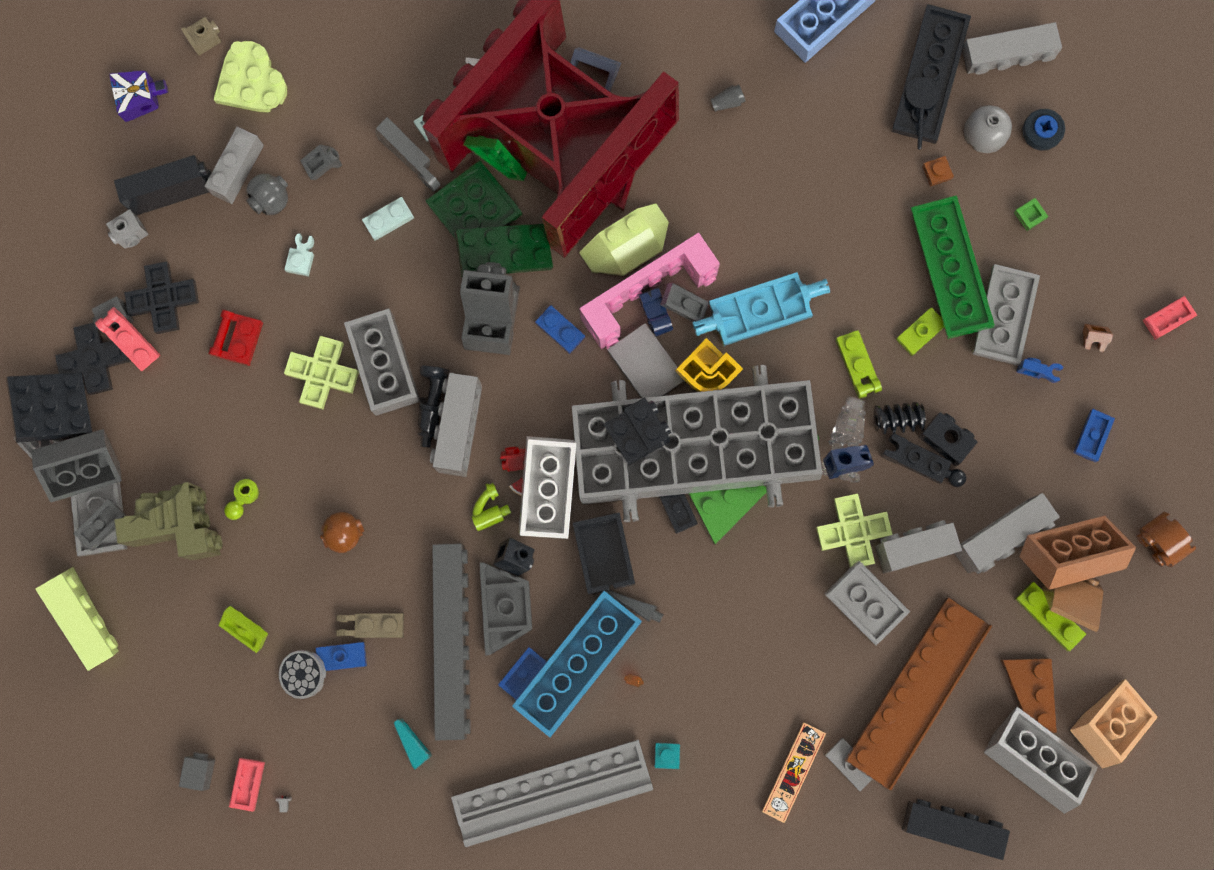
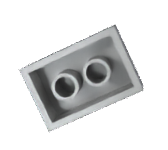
(917, 546)

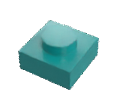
(667, 755)

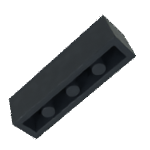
(956, 830)

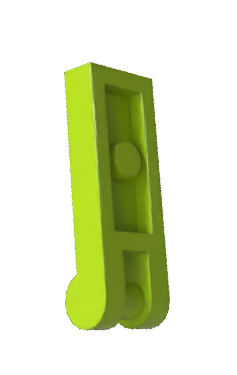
(858, 364)

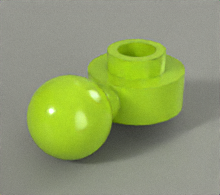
(234, 509)

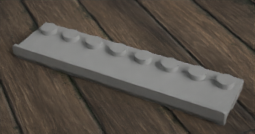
(552, 793)

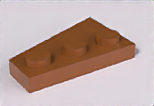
(1034, 689)

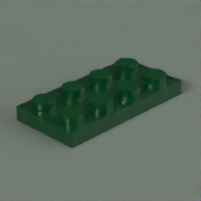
(514, 247)

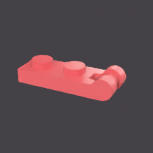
(128, 339)

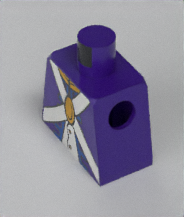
(136, 93)

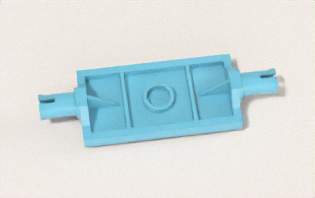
(761, 308)

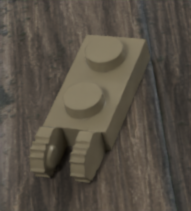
(373, 625)

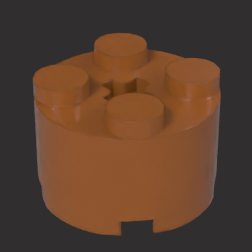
(1166, 539)

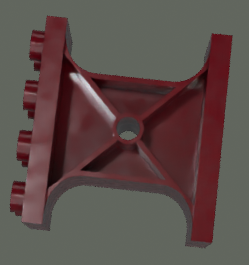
(552, 119)

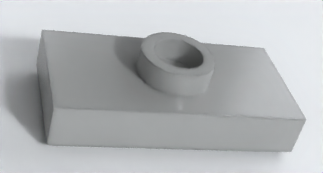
(837, 756)

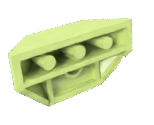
(627, 242)

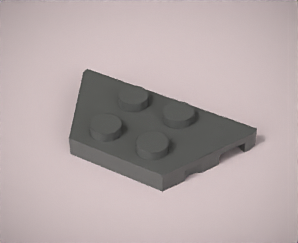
(504, 607)

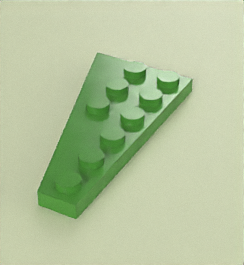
(724, 508)

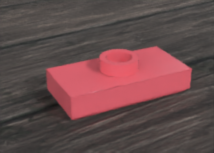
(1169, 317)
(247, 784)

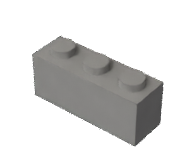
(234, 165)

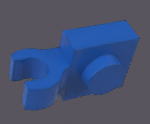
(1034, 368)

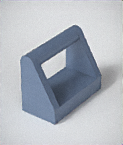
(598, 61)

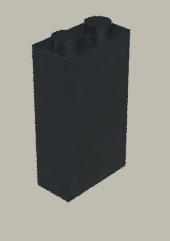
(163, 185)

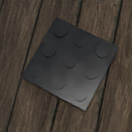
(48, 407)

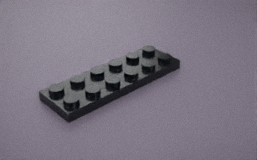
(936, 58)

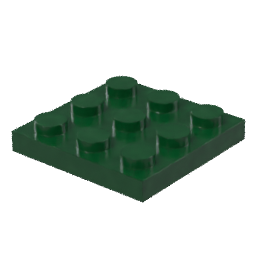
(473, 202)

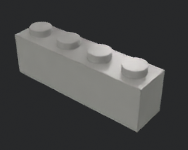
(1011, 48)

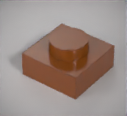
(938, 171)

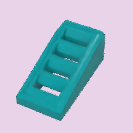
(415, 749)

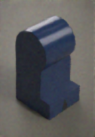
(655, 313)
(847, 460)

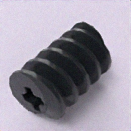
(899, 417)

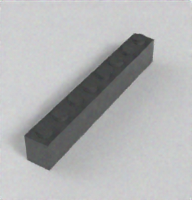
(449, 642)

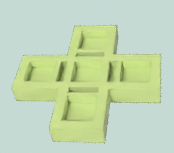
(321, 372)
(854, 530)

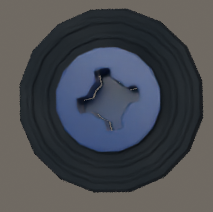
(1038, 136)

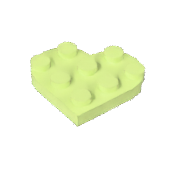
(249, 80)

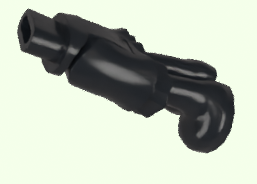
(430, 405)

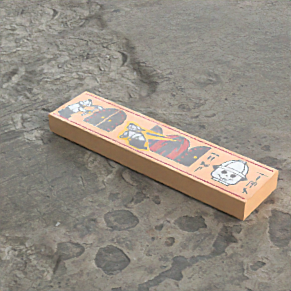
(793, 772)

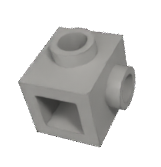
(126, 229)

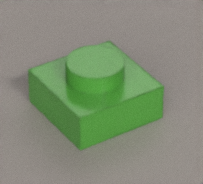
(1031, 214)

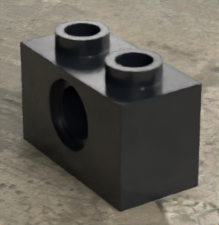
(934, 437)

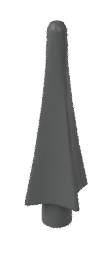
(645, 610)

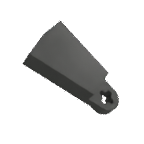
(406, 151)

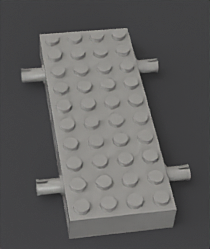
(715, 444)

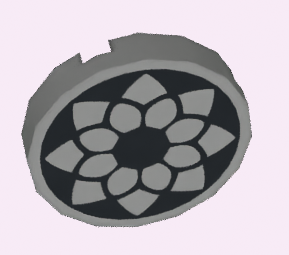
(302, 674)

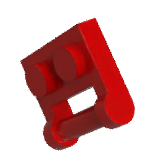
(243, 338)

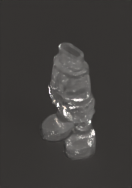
(848, 430)

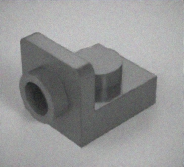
(320, 161)

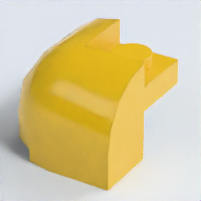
(708, 368)

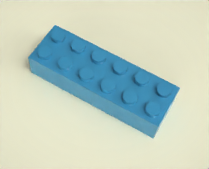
(577, 664)

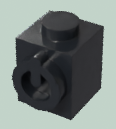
(514, 557)

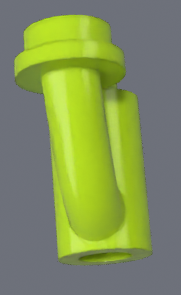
(491, 516)

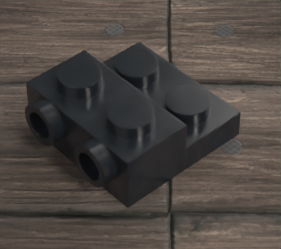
(638, 431)

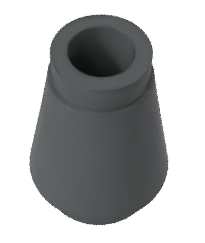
(728, 98)

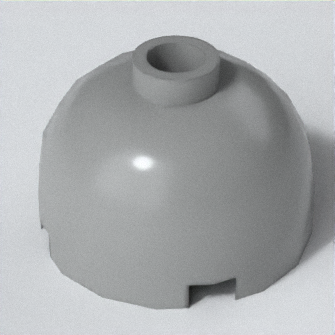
(988, 129)

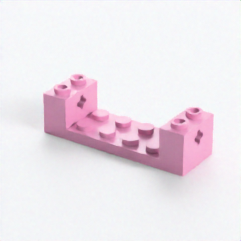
(691, 254)

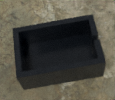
(604, 553)

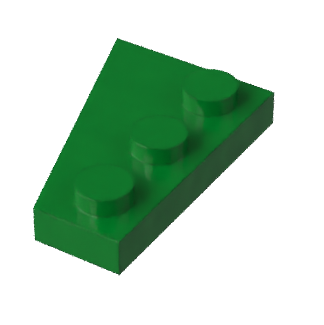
(497, 156)

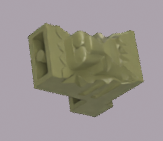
(171, 516)

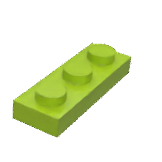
(1063, 630)

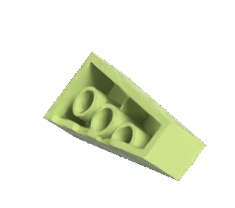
(78, 618)

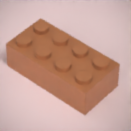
(1077, 552)

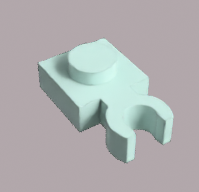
(300, 260)

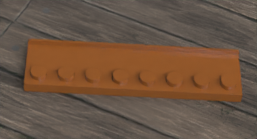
(918, 694)

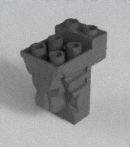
(489, 309)

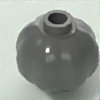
(267, 194)

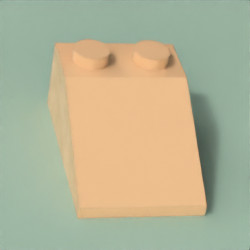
(1114, 725)

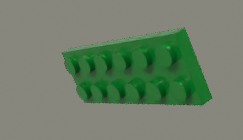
(952, 267)

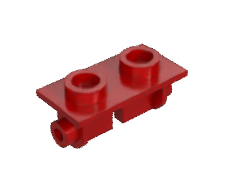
(514, 459)

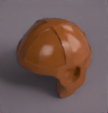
(341, 532)

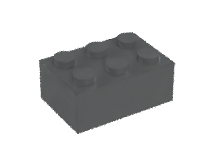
(76, 465)

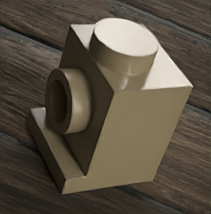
(202, 35)

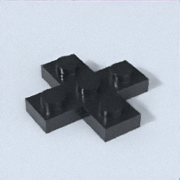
(161, 297)
(92, 359)

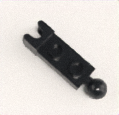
(923, 462)

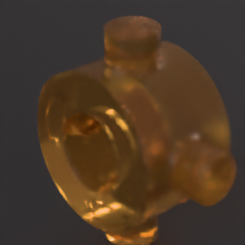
(634, 680)

